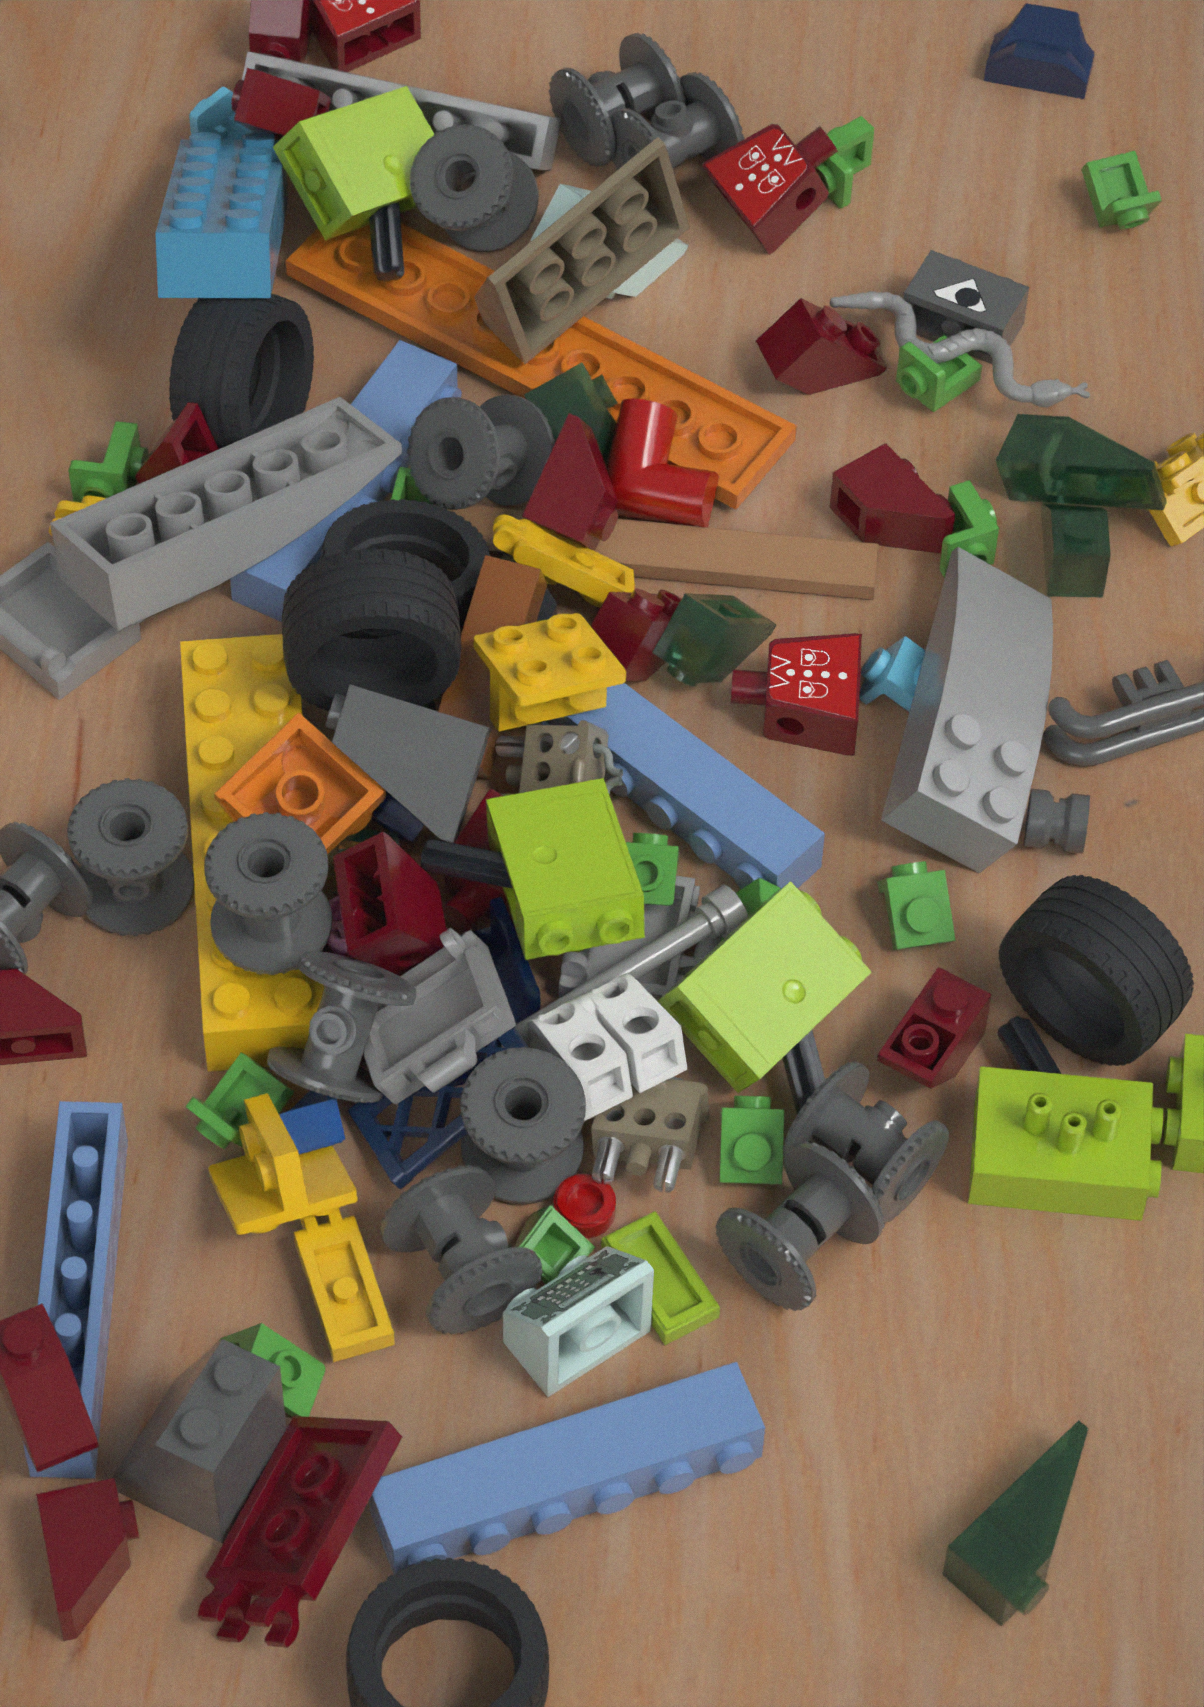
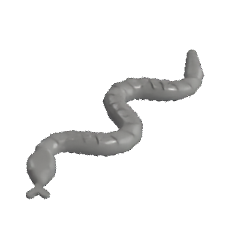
(1041, 393)

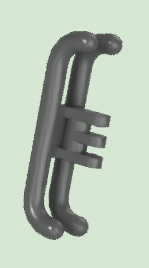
(1154, 711)

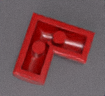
(640, 473)

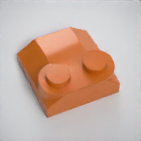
(306, 779)

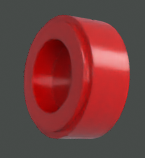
(586, 1204)

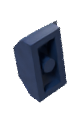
(1042, 53)

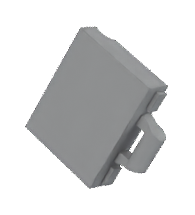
(53, 628)
(658, 920)
(453, 1017)

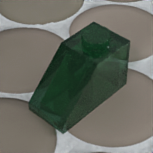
(582, 396)
(1075, 549)
(711, 637)

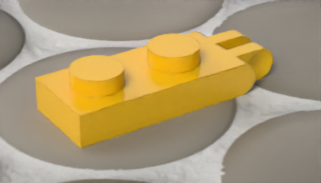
(562, 559)
(343, 1286)

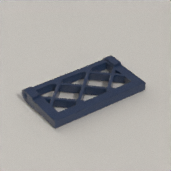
(439, 1137)

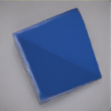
(314, 1122)

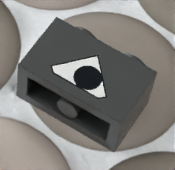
(961, 297)

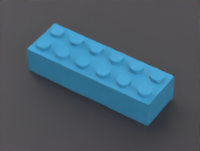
(222, 218)

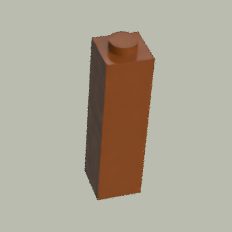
(502, 597)

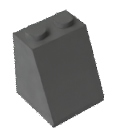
(413, 753)
(208, 1441)

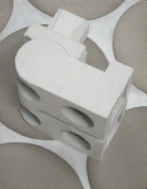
(612, 1041)

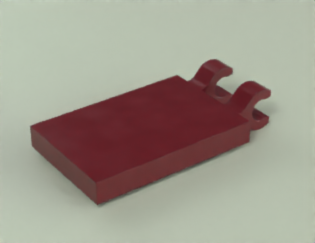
(296, 1524)

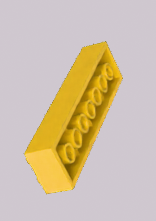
(232, 707)

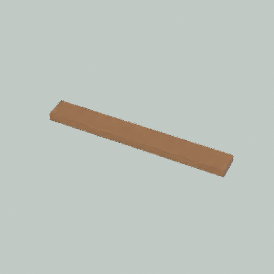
(724, 555)

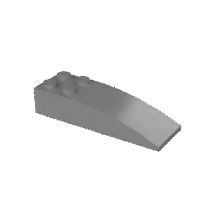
(217, 513)
(975, 716)

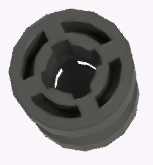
(1060, 821)

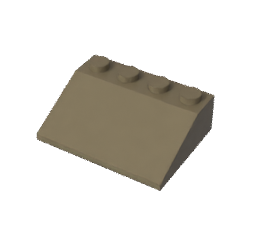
(584, 254)

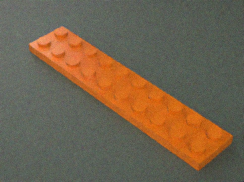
(439, 311)

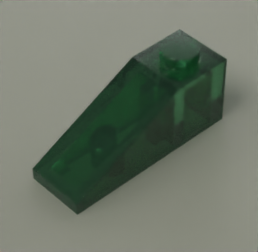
(1072, 464)
(1009, 1548)

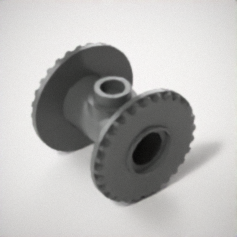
(587, 105)
(699, 126)
(474, 188)
(479, 452)
(132, 855)
(35, 878)
(268, 892)
(340, 1026)
(523, 1123)
(870, 1136)
(825, 1201)
(472, 1252)

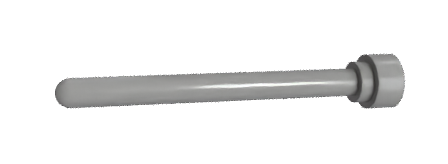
(716, 917)

